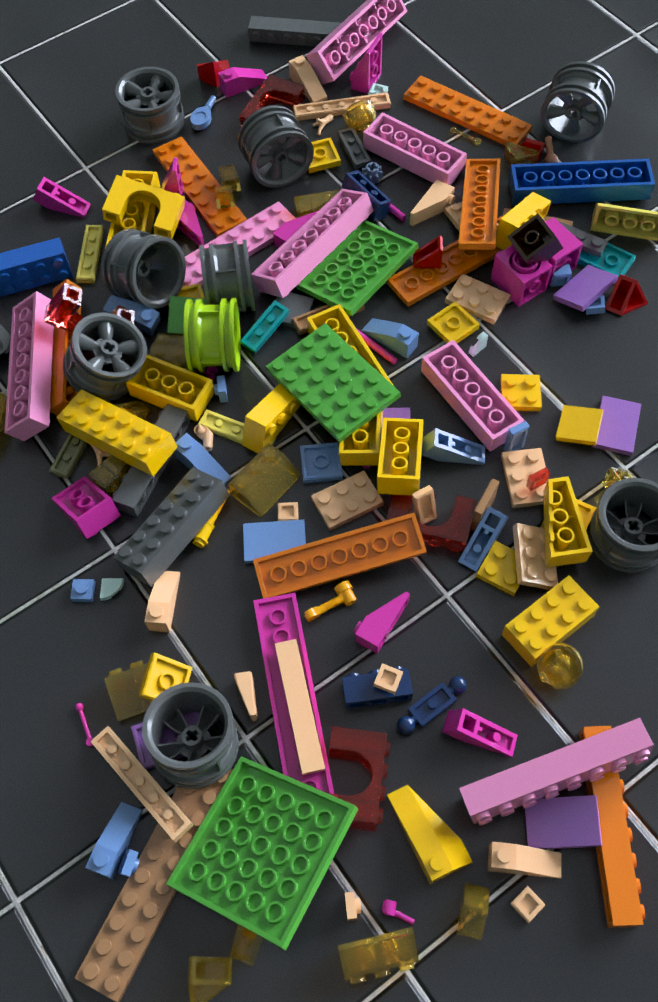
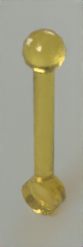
(477, 141)

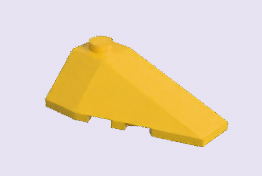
(431, 839)

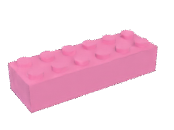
(414, 150)
(470, 394)

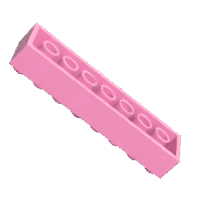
(353, 37)
(312, 243)
(29, 369)
(557, 771)

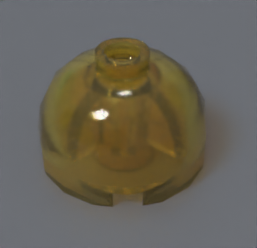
(360, 115)
(560, 665)

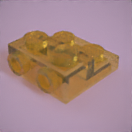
(169, 349)
(125, 690)

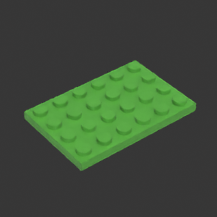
(358, 267)
(333, 382)

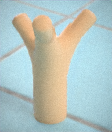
(322, 122)
(99, 454)

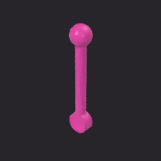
(79, 707)

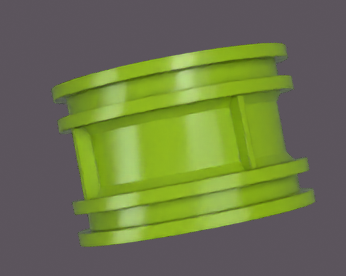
(212, 335)

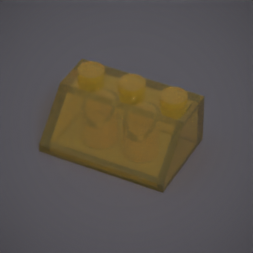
(264, 480)
(378, 955)

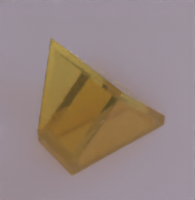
(208, 977)

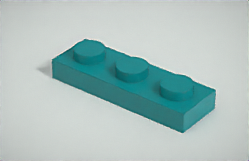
(265, 326)

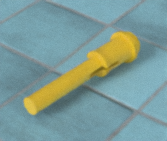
(202, 536)

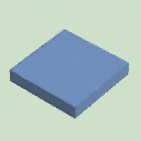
(321, 462)

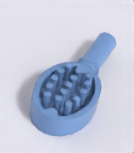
(201, 116)

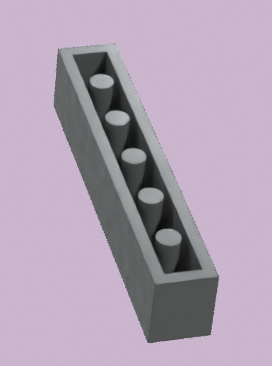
(289, 30)
(138, 485)

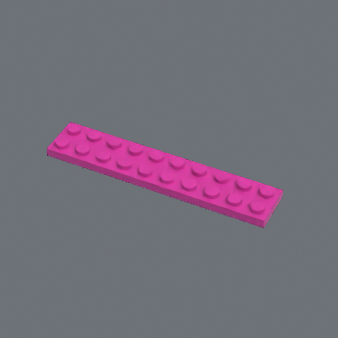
(279, 622)

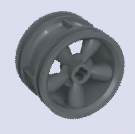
(148, 87)
(567, 115)
(285, 160)
(126, 263)
(227, 274)
(109, 339)
(626, 548)
(168, 711)

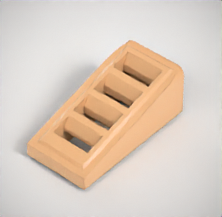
(246, 687)

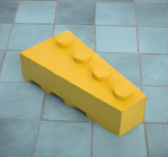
(518, 216)
(268, 418)
(563, 525)

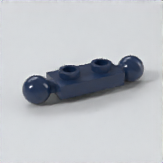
(432, 705)

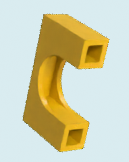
(127, 191)

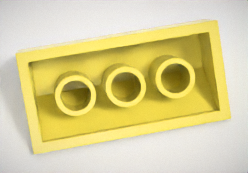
(625, 221)

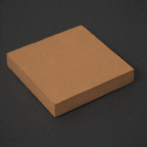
(486, 501)

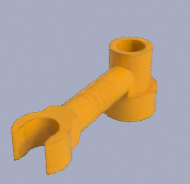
(345, 595)

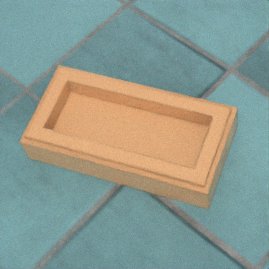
(424, 505)

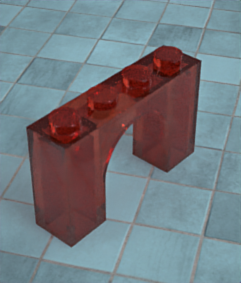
(274, 91)
(63, 307)
(451, 534)
(368, 750)

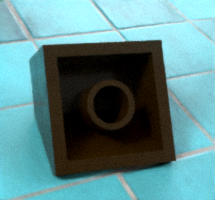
(535, 240)

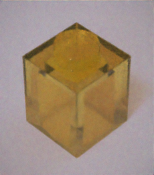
(229, 176)

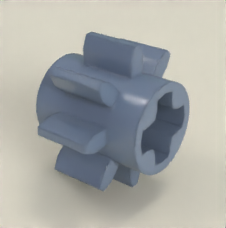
(373, 172)

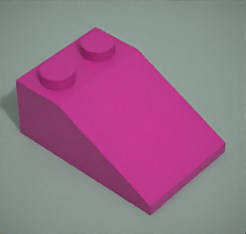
(369, 68)
(86, 507)

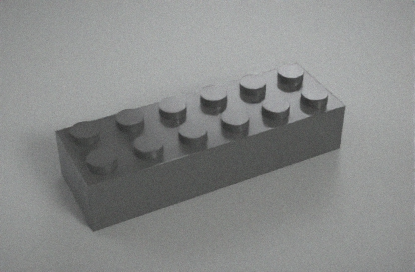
(171, 526)

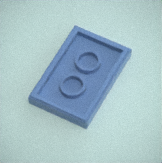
(271, 537)

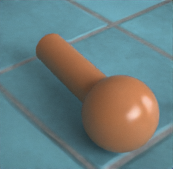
(551, 157)

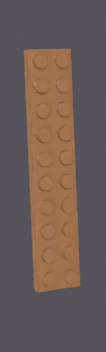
(143, 900)

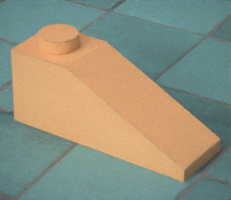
(303, 73)
(433, 202)
(162, 602)
(523, 860)

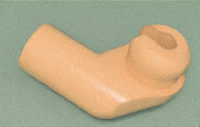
(205, 435)

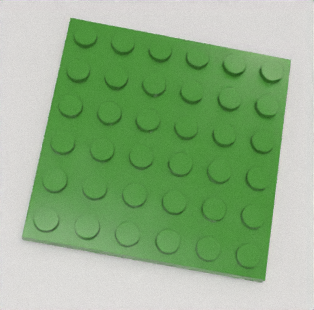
(263, 850)

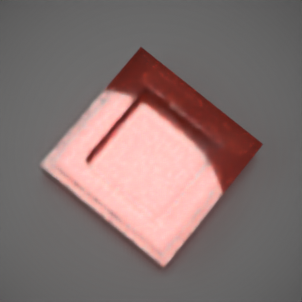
(538, 479)

